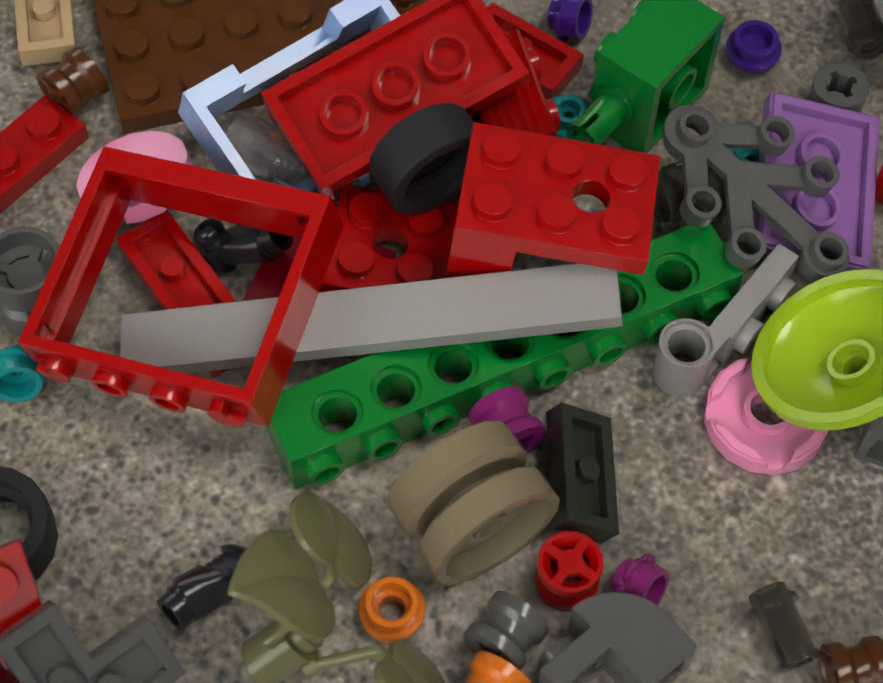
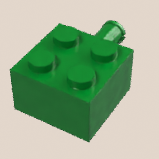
(649, 70)

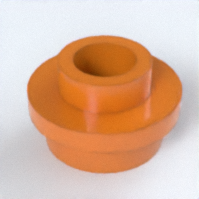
(392, 591)

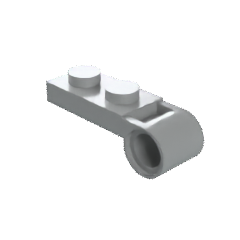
(730, 332)

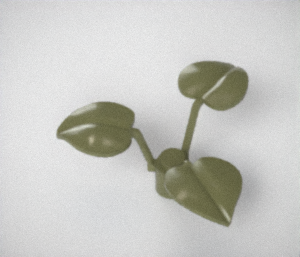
(284, 583)

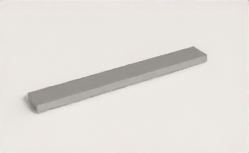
(383, 318)

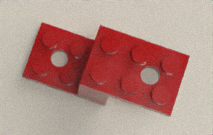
(510, 201)

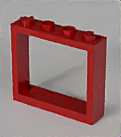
(202, 192)

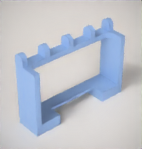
(229, 88)

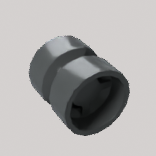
(24, 265)

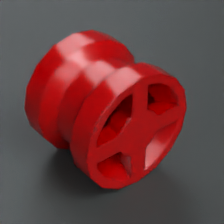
(572, 556)

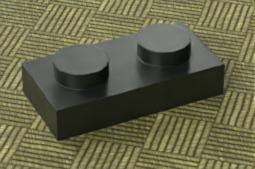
(582, 471)

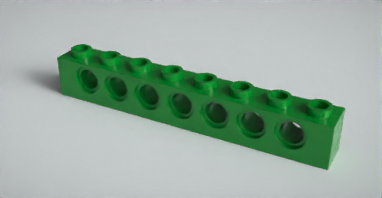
(355, 392)

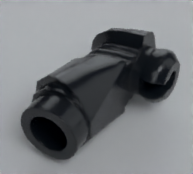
(238, 244)
(200, 588)

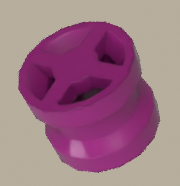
(511, 407)

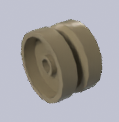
(472, 501)

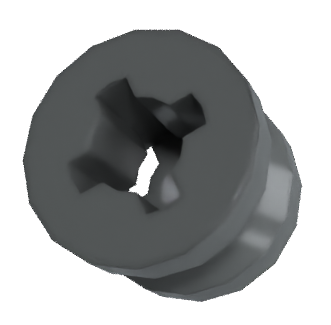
(840, 86)
(507, 629)

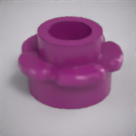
(641, 578)

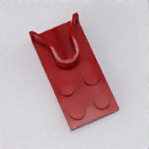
(358, 93)

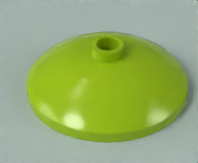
(824, 353)

